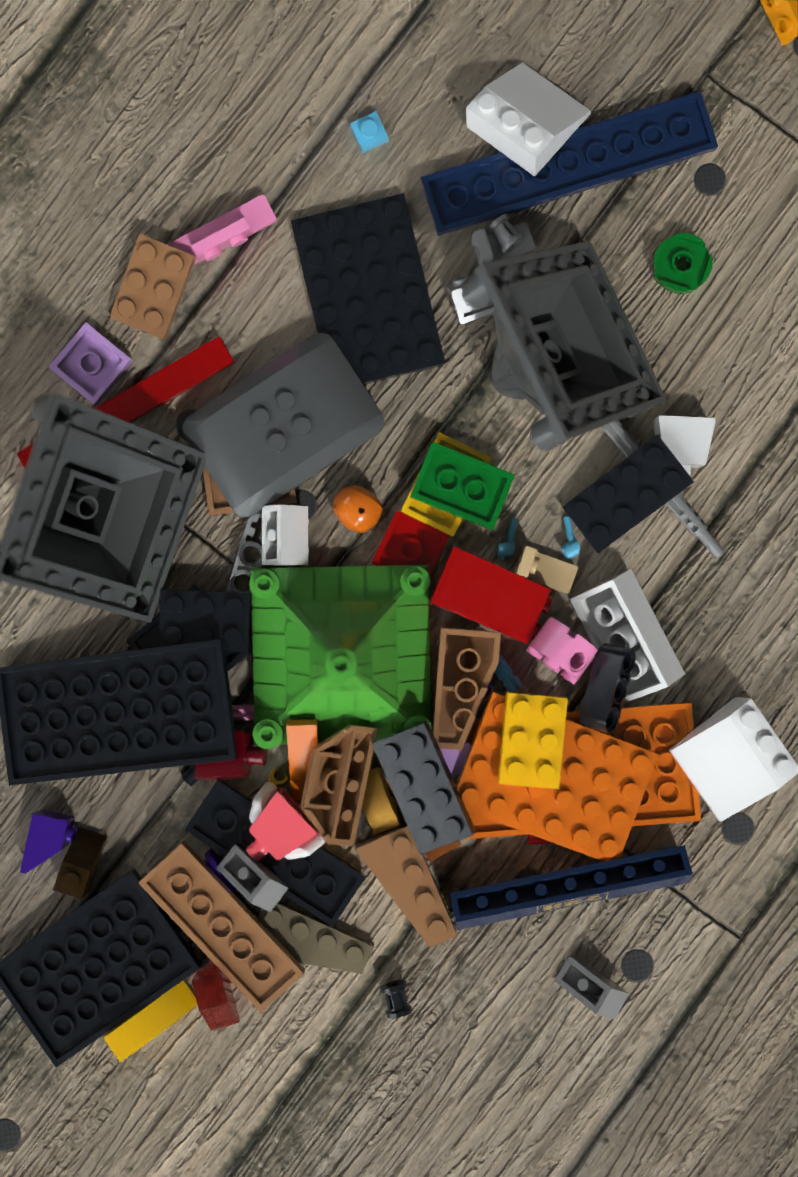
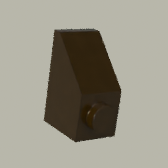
(80, 864)

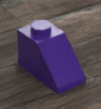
(47, 836)

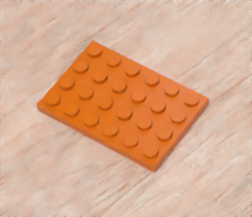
(596, 793)

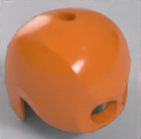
(347, 506)

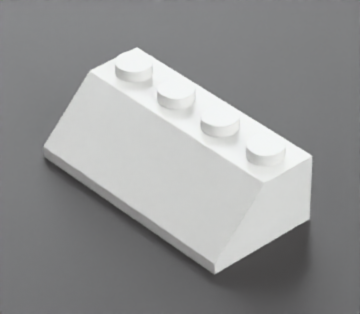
(622, 616)

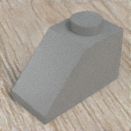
(252, 879)
(592, 988)

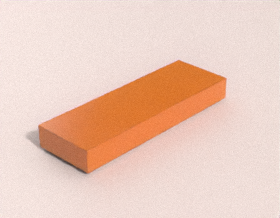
(301, 738)

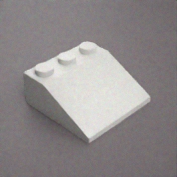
(525, 117)
(734, 758)

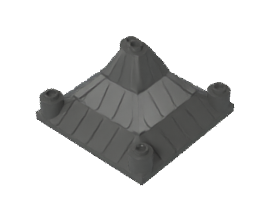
(563, 342)
(98, 509)

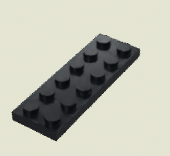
(315, 882)

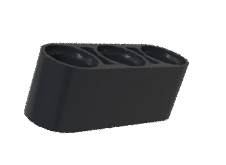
(607, 687)

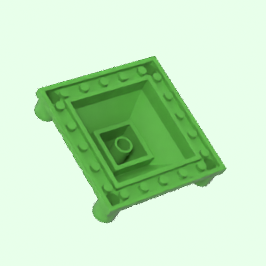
(340, 649)

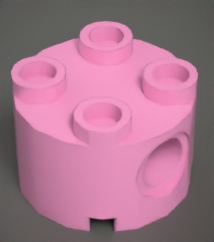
(562, 650)

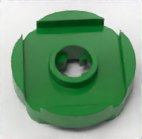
(696, 255)

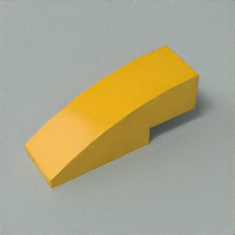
(150, 1021)

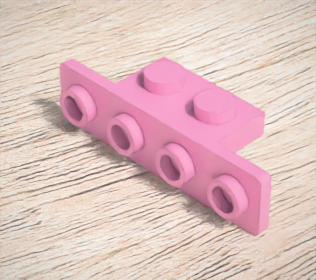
(227, 230)

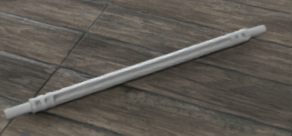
(678, 504)

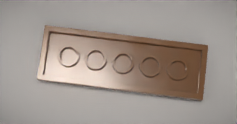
(222, 926)

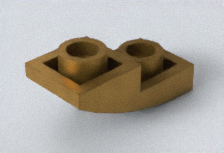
(378, 805)

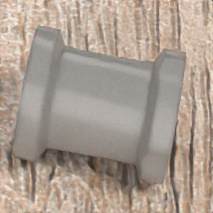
(505, 233)

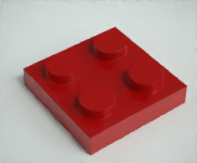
(410, 543)

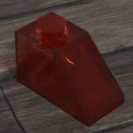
(215, 998)

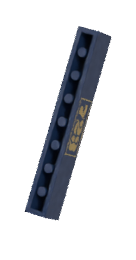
(571, 887)

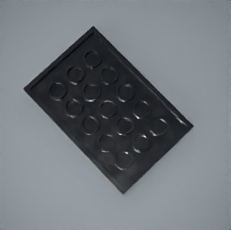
(370, 288)
(95, 968)

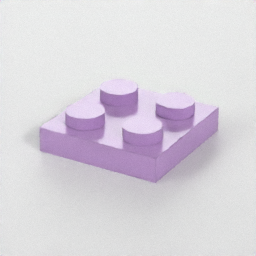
(90, 364)

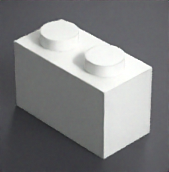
(285, 535)

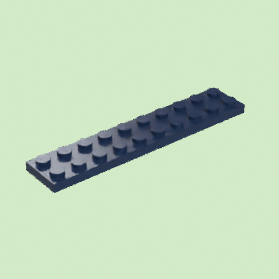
(585, 161)

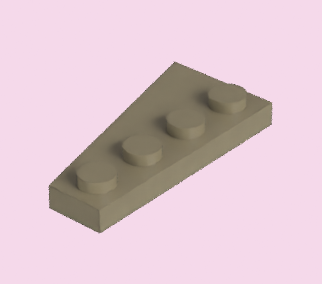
(315, 941)

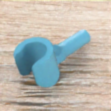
(572, 547)
(506, 549)

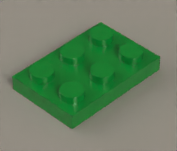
(462, 486)

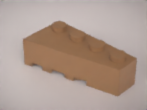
(409, 882)

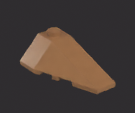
(462, 678)

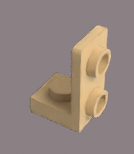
(545, 570)

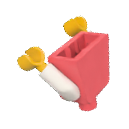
(280, 824)

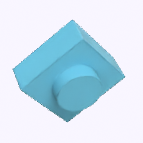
(369, 132)

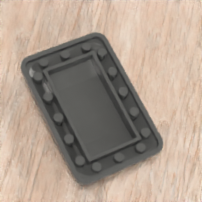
(283, 424)

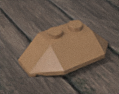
(338, 783)

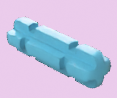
(504, 673)

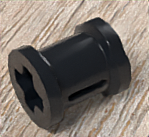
(396, 998)

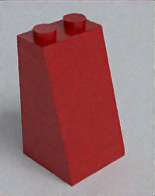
(491, 596)

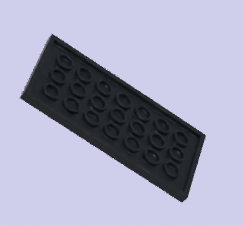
(117, 713)

